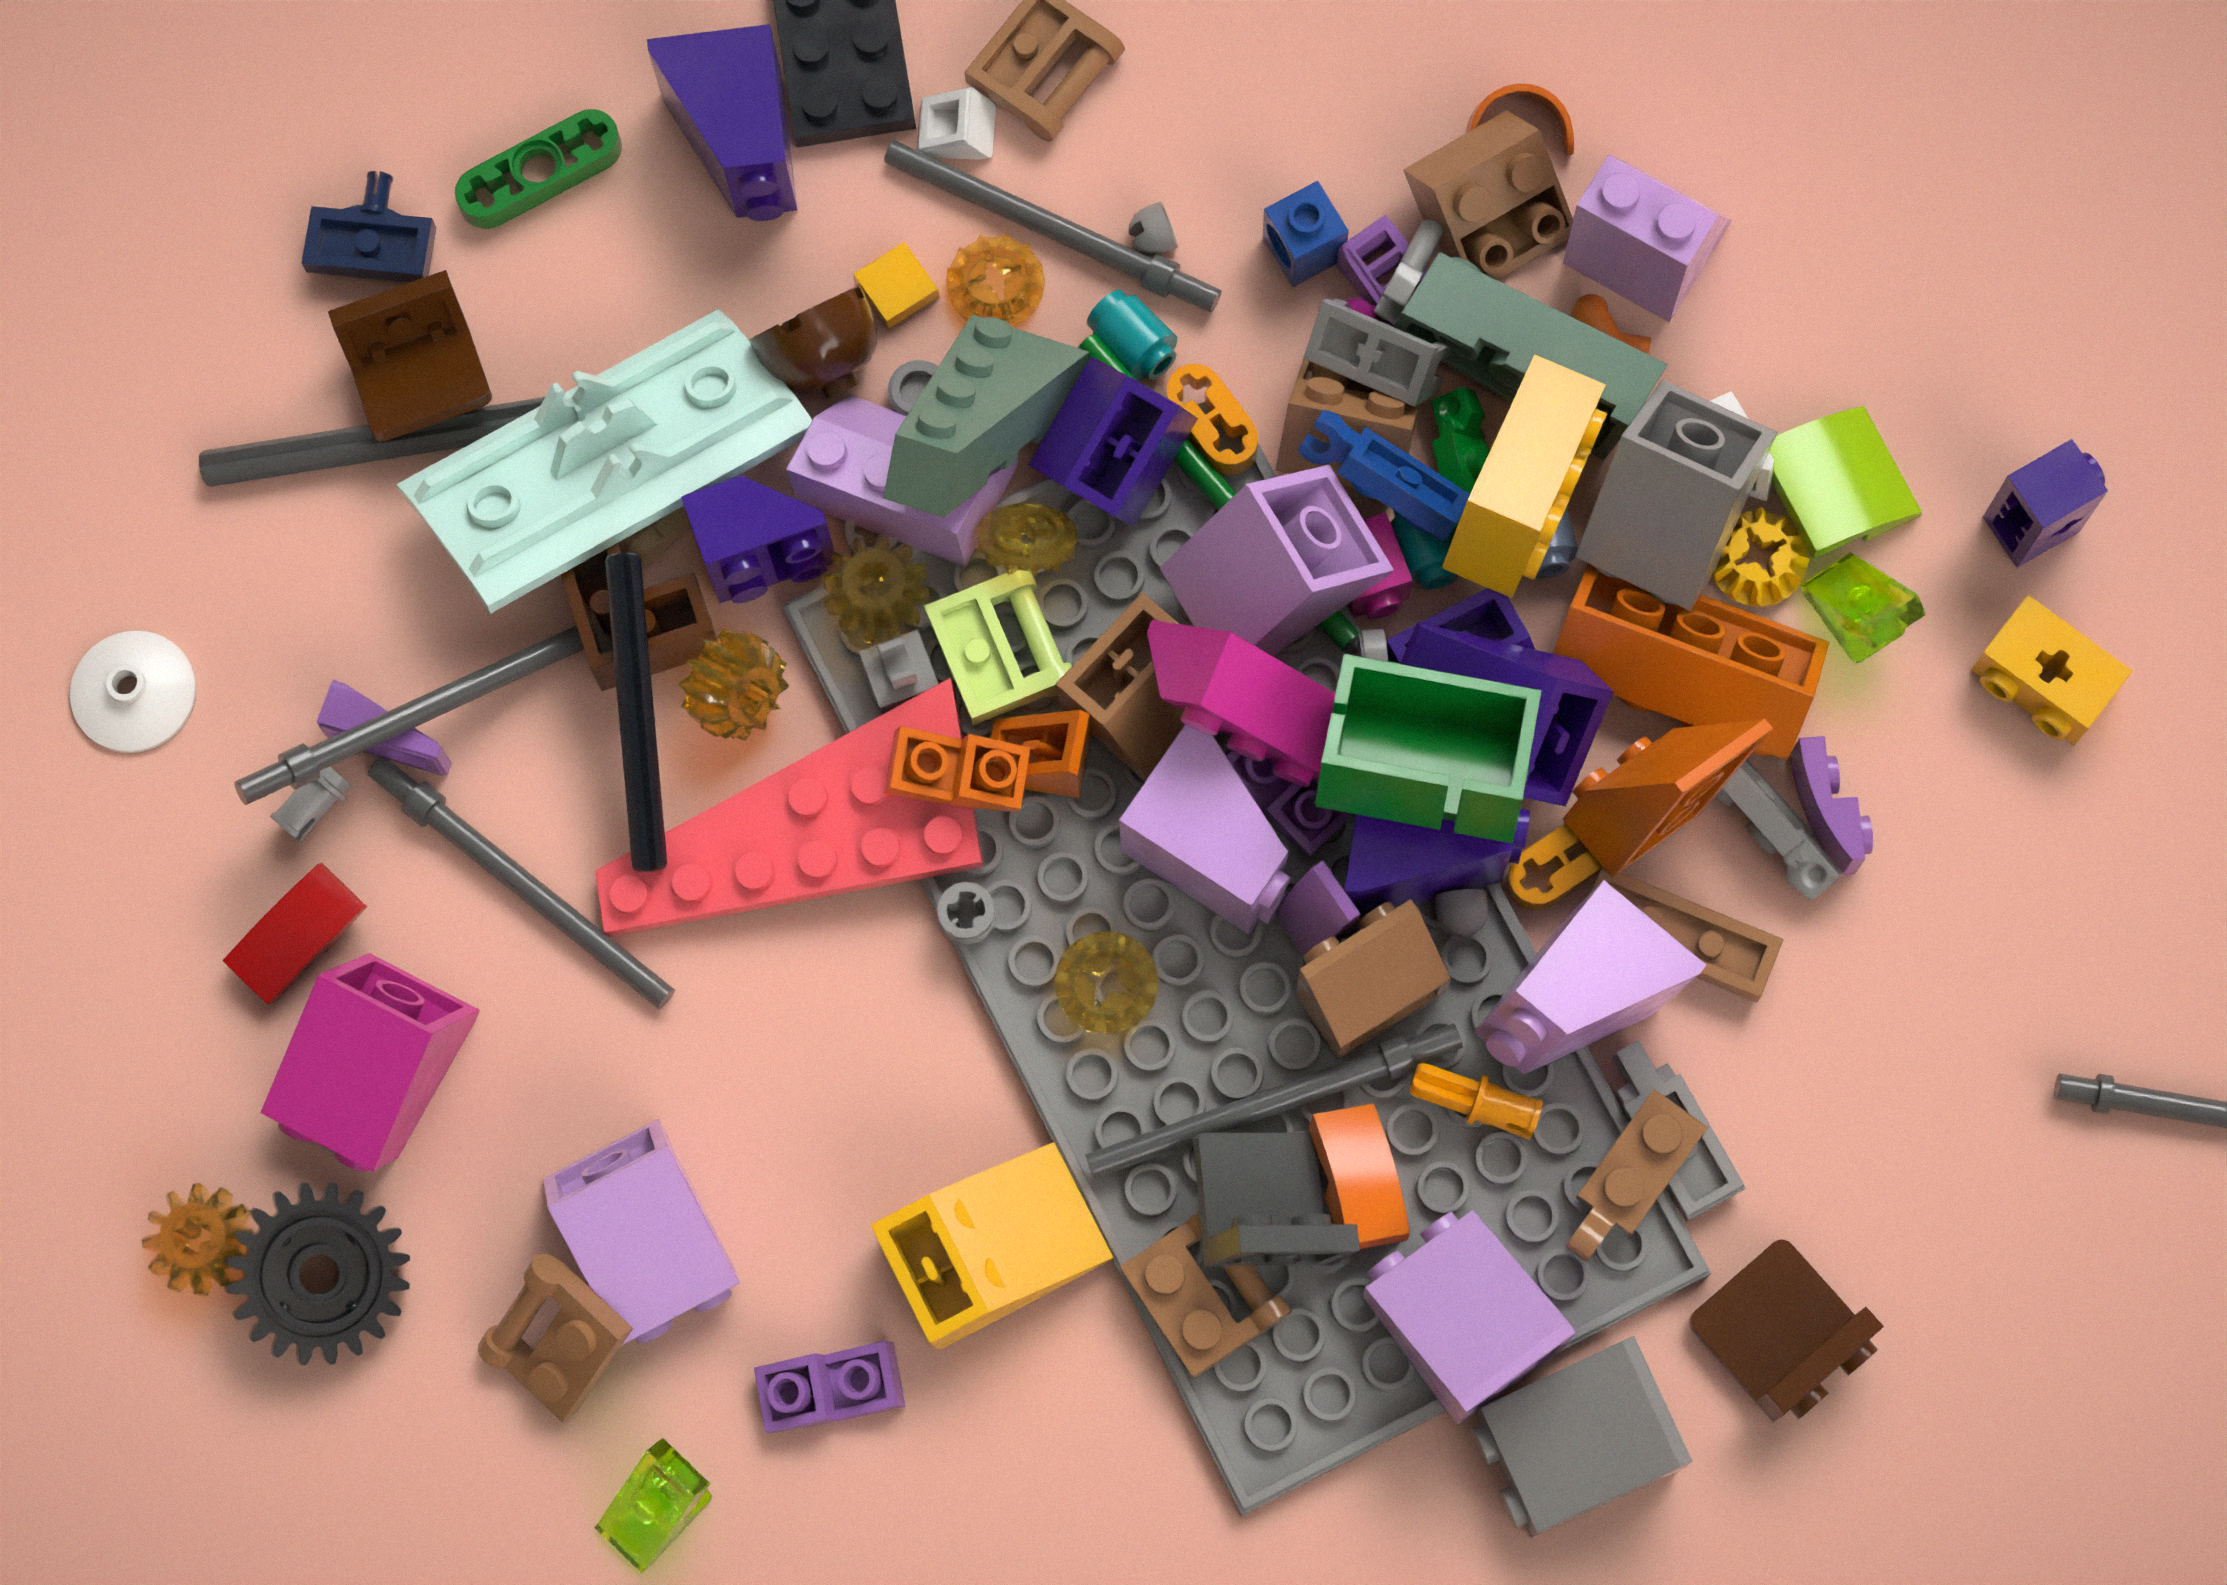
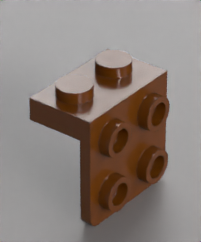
(411, 356)
(1783, 1331)

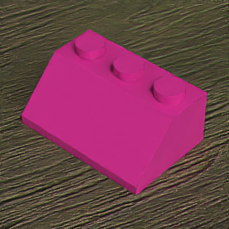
(1245, 695)

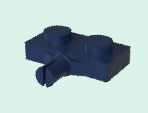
(369, 238)

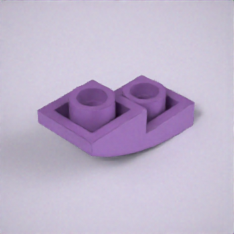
(1288, 805)
(1833, 820)
(829, 1387)

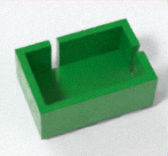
(1428, 748)

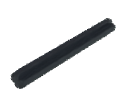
(636, 712)

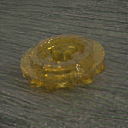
(1021, 291)
(1049, 530)
(1094, 956)

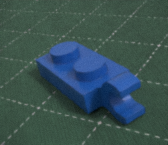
(1388, 474)

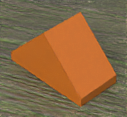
(1057, 748)

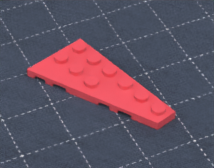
(803, 834)

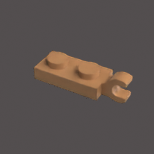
(1635, 1171)

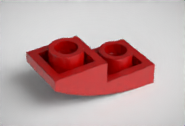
(294, 933)

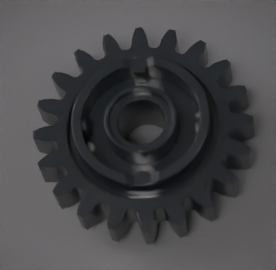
(274, 1265)

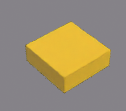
(896, 285)

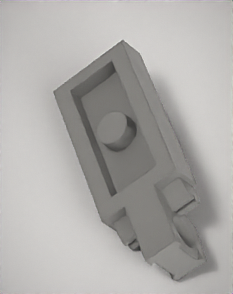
(1779, 828)
(1707, 1172)

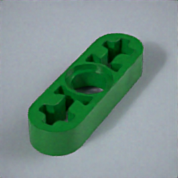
(568, 131)

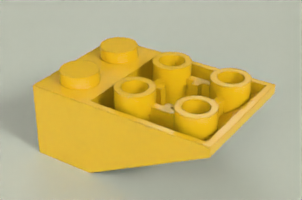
(991, 1244)

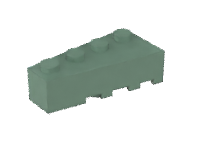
(1500, 330)
(978, 412)

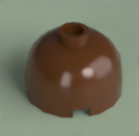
(821, 345)

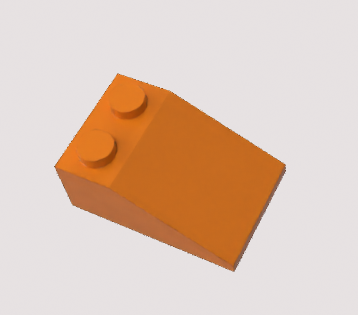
(1658, 788)

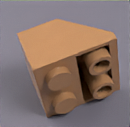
(1493, 196)
(1355, 403)
(1121, 691)
(1371, 977)

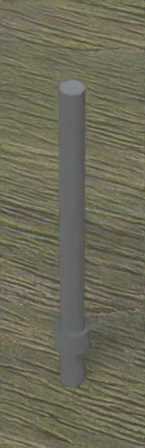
(1157, 273)
(303, 764)
(428, 806)
(1394, 1058)

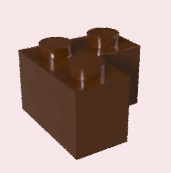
(674, 618)

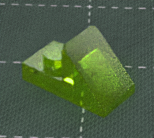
(1861, 605)
(654, 1505)

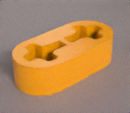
(1223, 410)
(1563, 881)

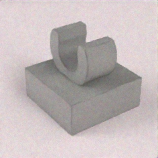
(898, 670)

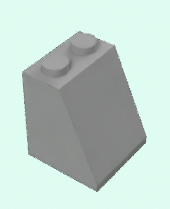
(1674, 494)
(1580, 1438)

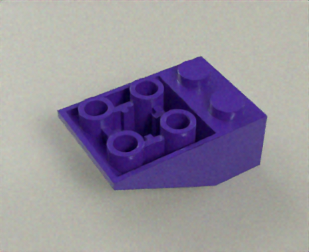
(1569, 703)

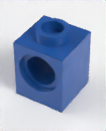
(1304, 233)

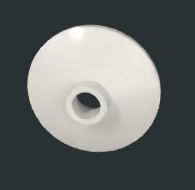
(148, 713)

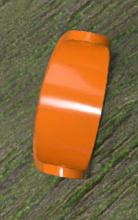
(1534, 92)

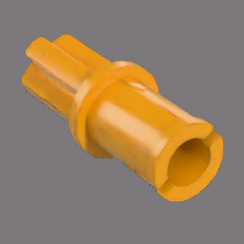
(1477, 1099)

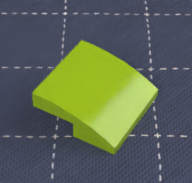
(1840, 481)

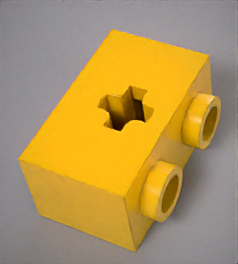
(2040, 639)

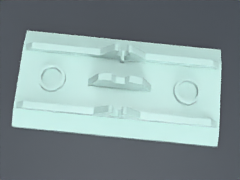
(605, 458)

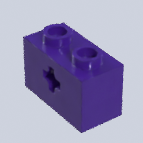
(2046, 502)

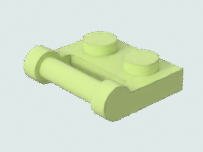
(980, 652)

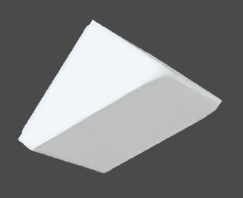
(957, 125)

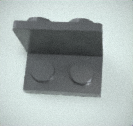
(1265, 1202)

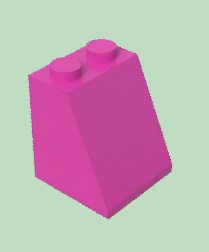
(366, 1060)

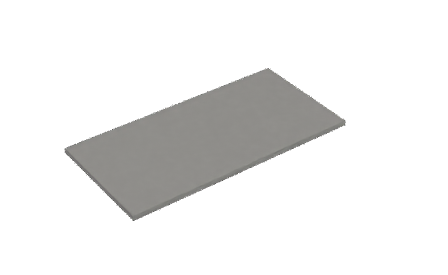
(1231, 1027)

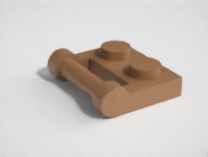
(1026, 52)
(1189, 1307)
(572, 1349)

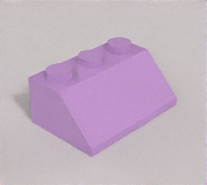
(845, 471)

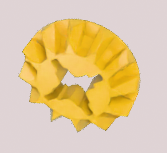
(1749, 582)

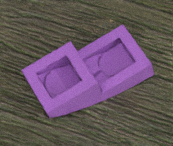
(1317, 910)

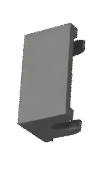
(1375, 353)

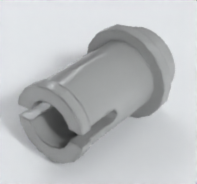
(311, 803)

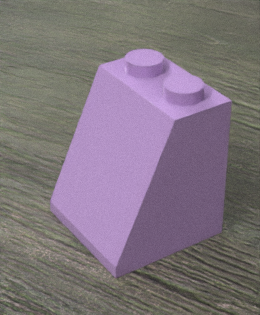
(1642, 237)
(1277, 560)
(1207, 833)
(1587, 982)
(641, 1232)
(1465, 1314)

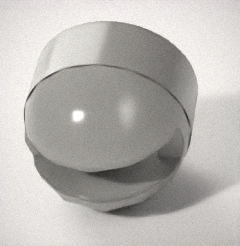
(1152, 230)
(1461, 911)

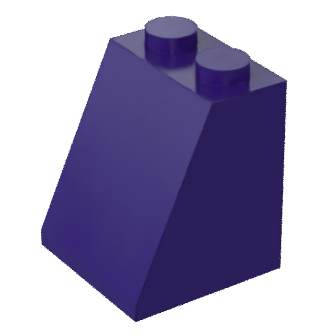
(733, 112)
(1418, 862)

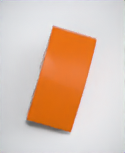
(956, 770)
(1360, 1174)

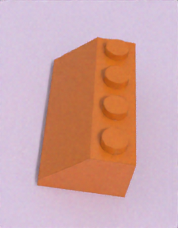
(1694, 663)

